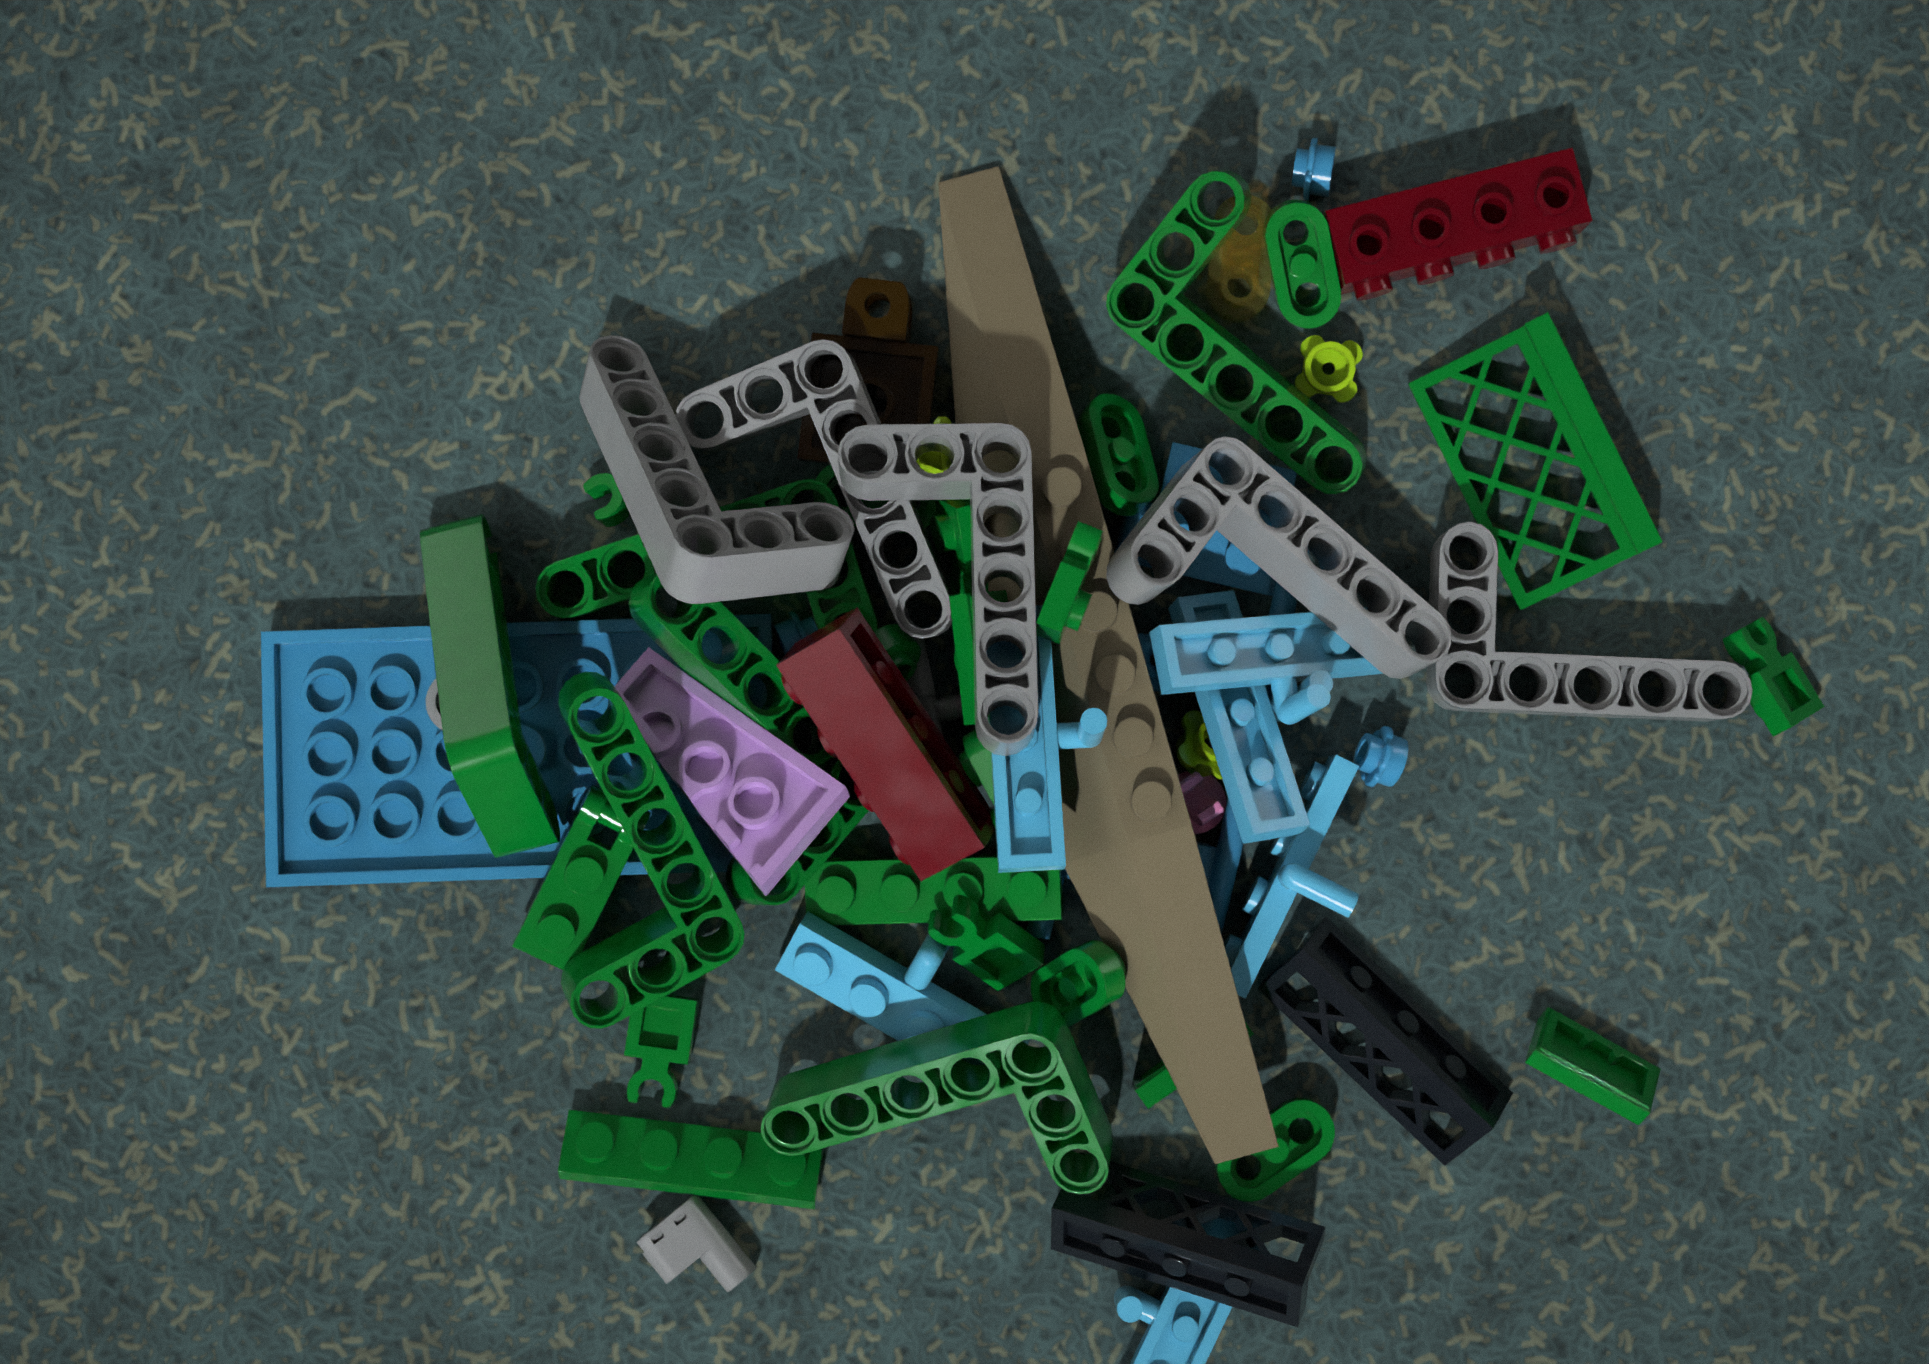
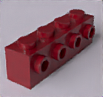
(1458, 222)
(887, 744)

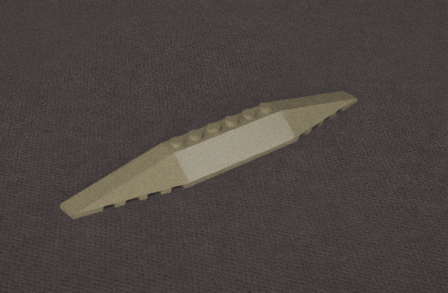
(1122, 800)

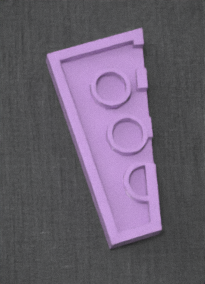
(735, 773)

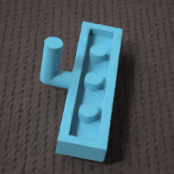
(1256, 653)
(1248, 738)
(1029, 782)
(1272, 898)
(871, 984)
(1180, 1324)

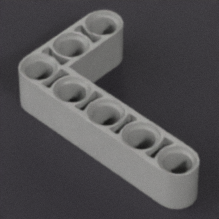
(826, 409)
(691, 543)
(1282, 554)
(990, 555)
(1556, 672)

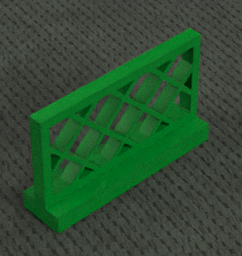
(1584, 435)

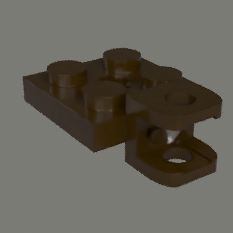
(885, 359)

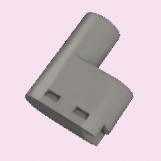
(693, 1234)

